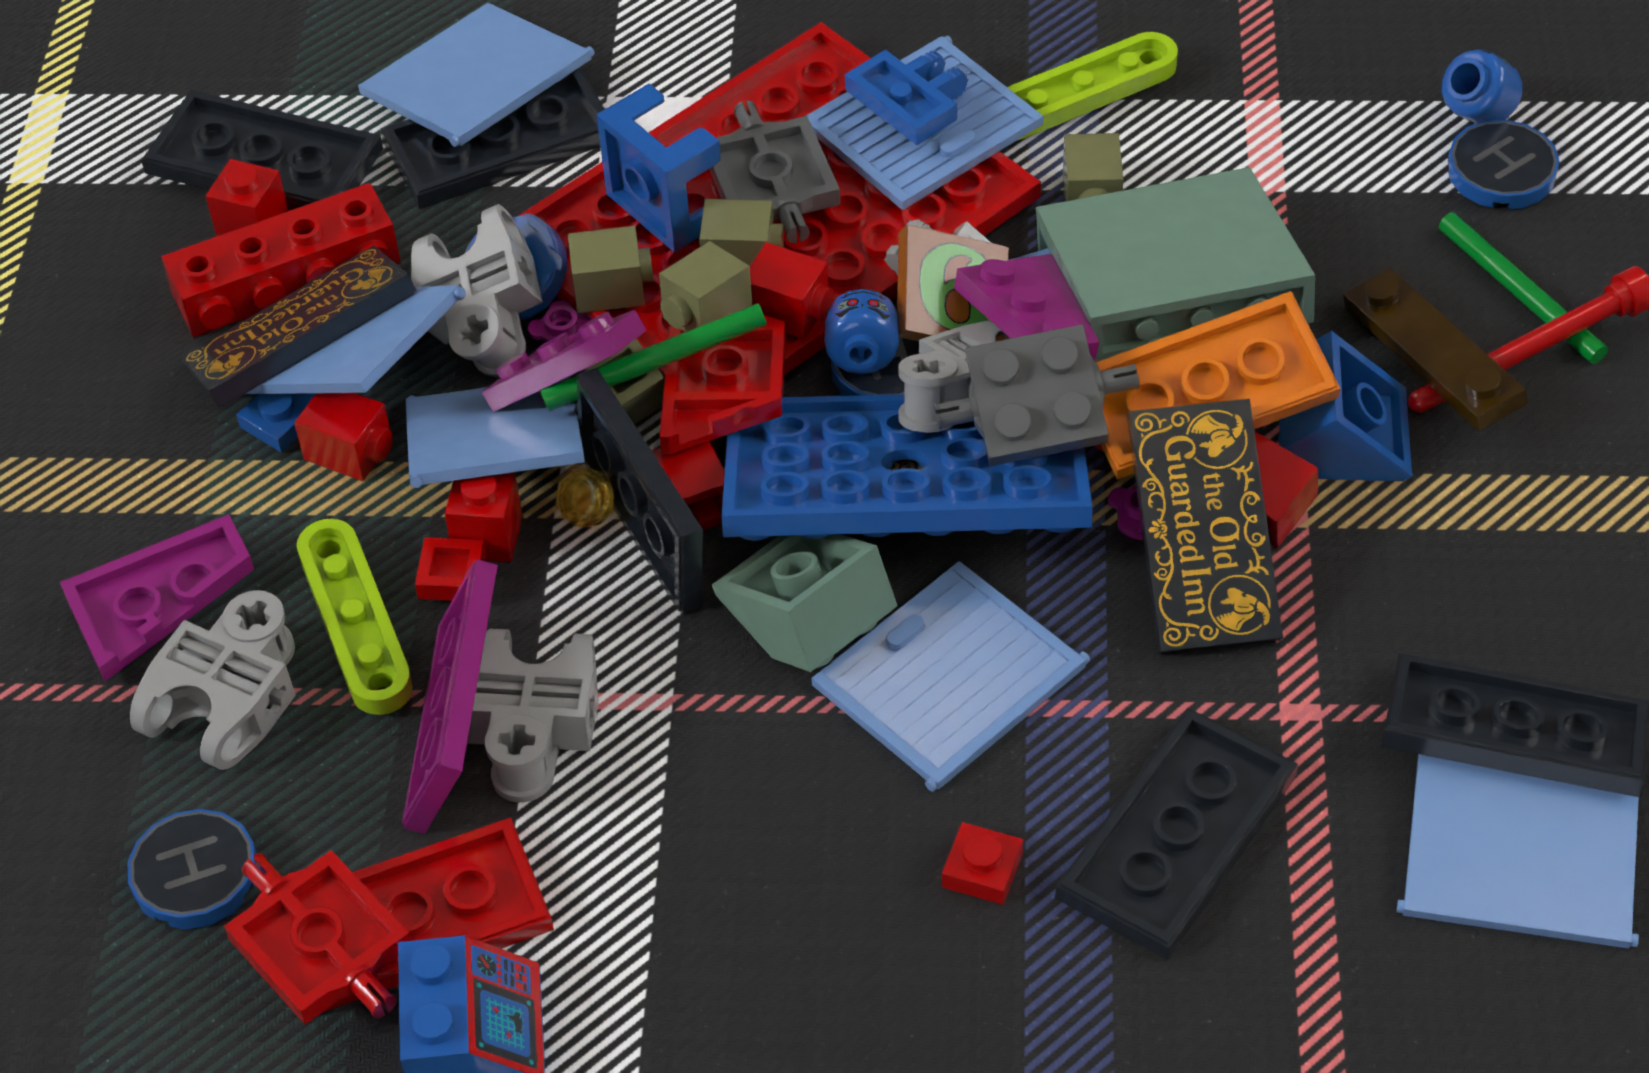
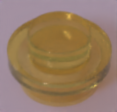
(585, 497)

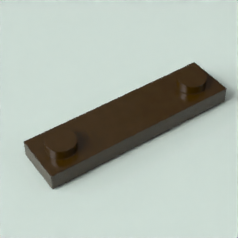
(1435, 349)

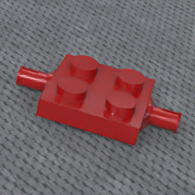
(317, 936)

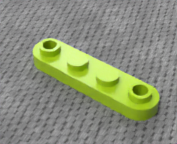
(1099, 78)
(354, 617)

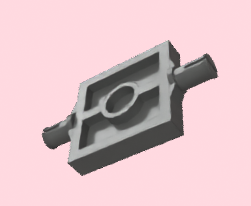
(777, 165)
(1036, 395)

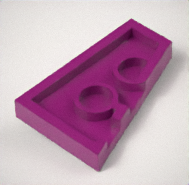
(1024, 296)
(562, 357)
(151, 592)

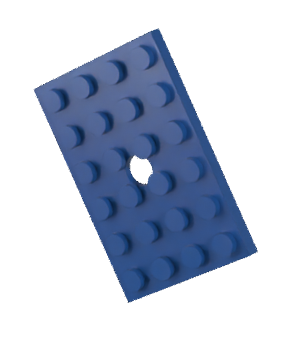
(828, 474)

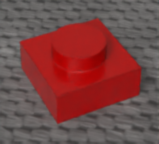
(445, 565)
(982, 863)

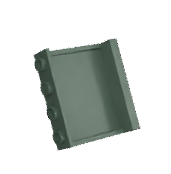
(1173, 256)

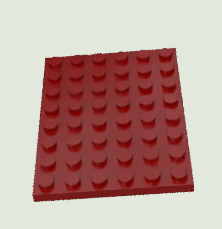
(846, 236)

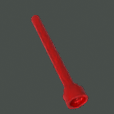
(1625, 295)

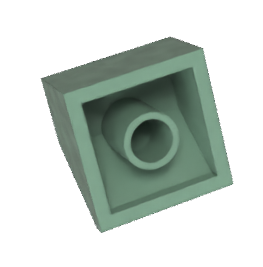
(808, 596)

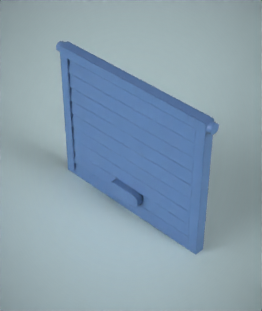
(475, 73)
(906, 172)
(369, 350)
(462, 437)
(948, 674)
(1521, 854)

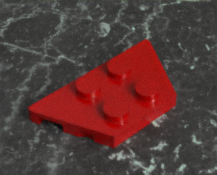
(723, 388)

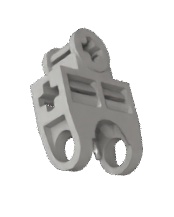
(497, 283)
(940, 373)
(221, 676)
(532, 712)

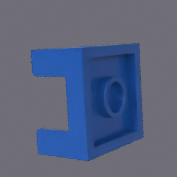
(651, 177)

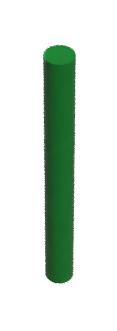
(1517, 283)
(662, 353)

